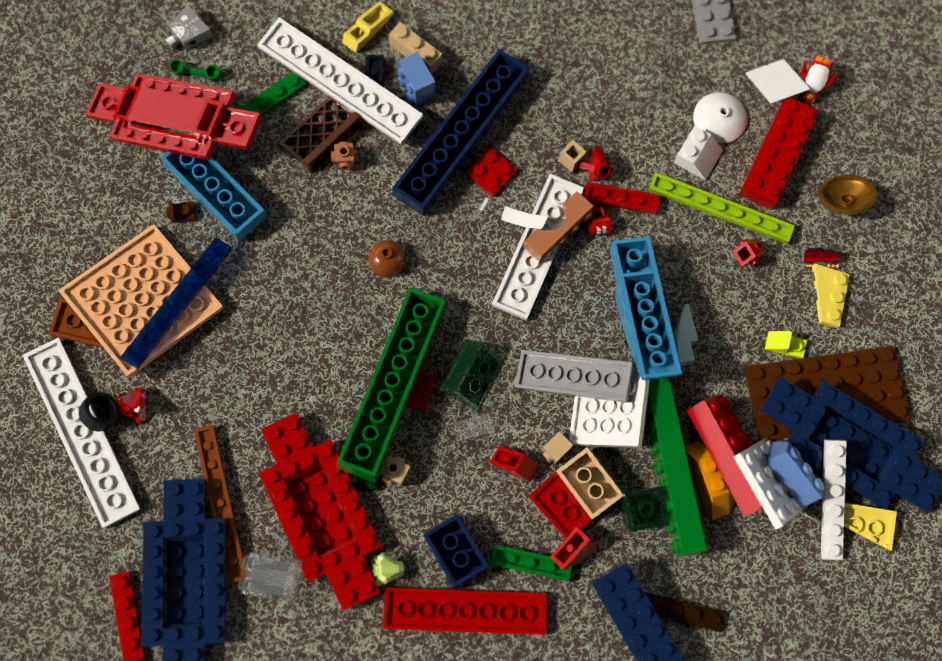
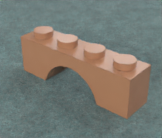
(542, 242)

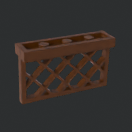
(322, 152)

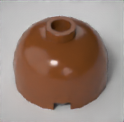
(387, 259)

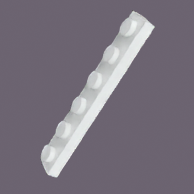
(833, 499)

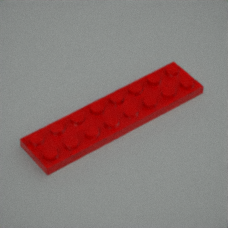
(465, 611)

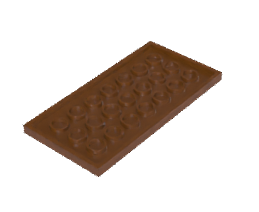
(864, 375)

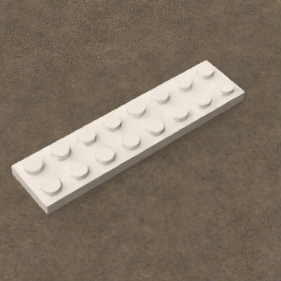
(524, 272)

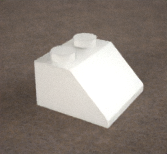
(699, 153)

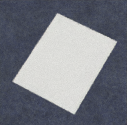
(777, 81)

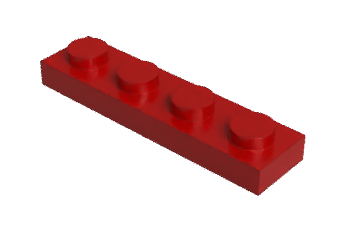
(621, 198)

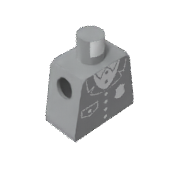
(187, 30)

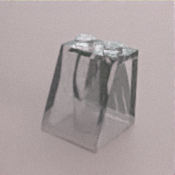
(270, 577)

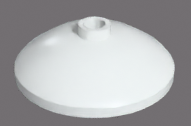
(721, 126)

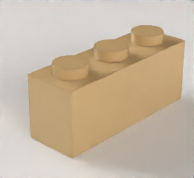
(408, 43)

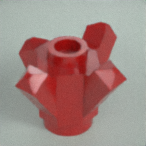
(596, 165)
(134, 404)

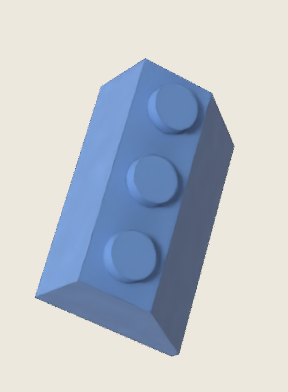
(794, 473)

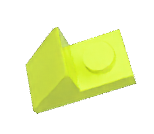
(784, 343)

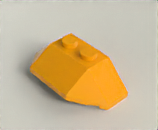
(709, 481)

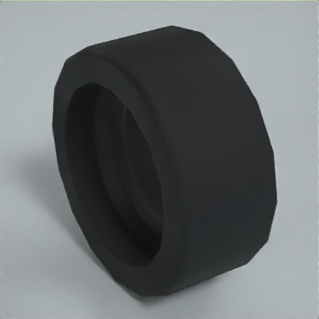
(106, 401)

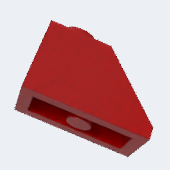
(514, 463)
(573, 549)

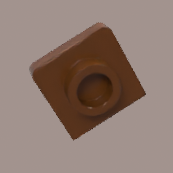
(181, 212)

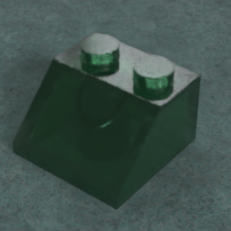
(644, 509)

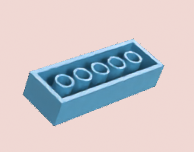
(217, 192)

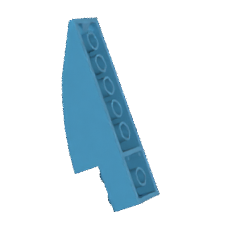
(643, 309)

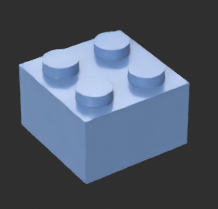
(416, 79)

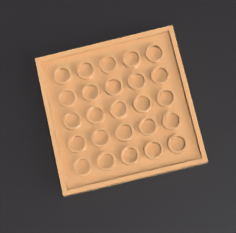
(128, 289)

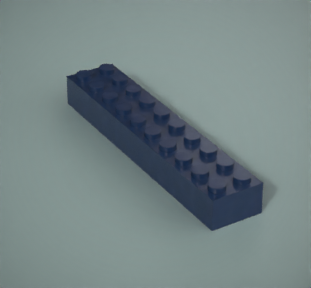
(460, 132)

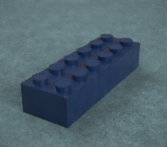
(634, 615)

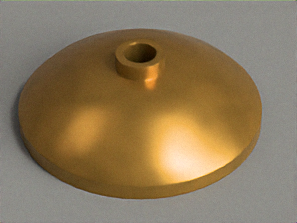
(847, 194)

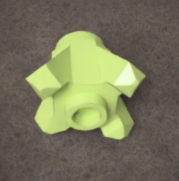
(386, 569)

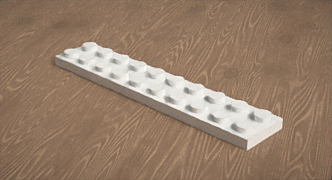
(340, 81)
(87, 448)

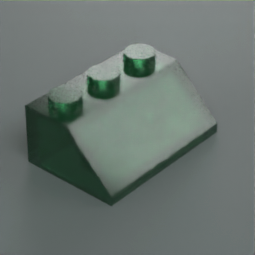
(472, 374)

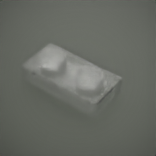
(473, 427)

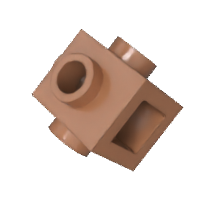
(344, 156)

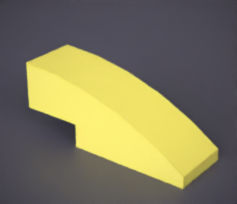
(366, 26)

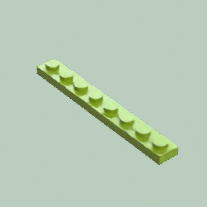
(721, 208)

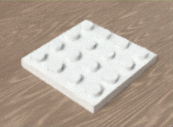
(611, 422)
(768, 488)

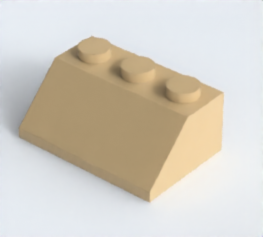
(590, 482)

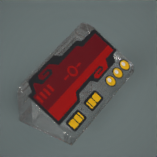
(824, 256)

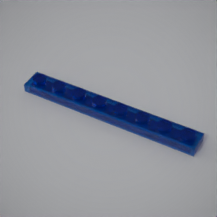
(176, 303)

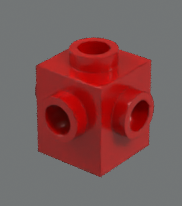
(749, 252)

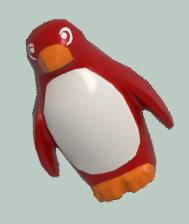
(816, 78)

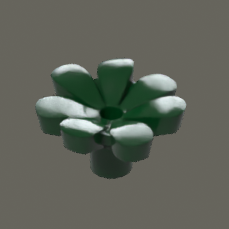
(364, 484)

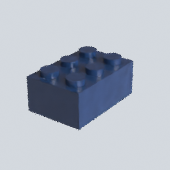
(455, 551)

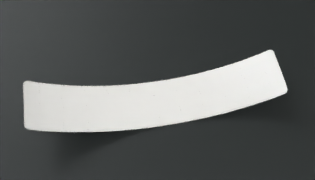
(520, 218)

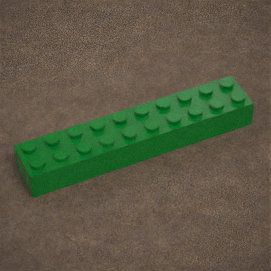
(391, 385)
(673, 470)

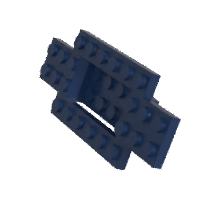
(871, 466)
(192, 575)

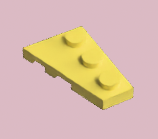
(831, 294)
(871, 523)

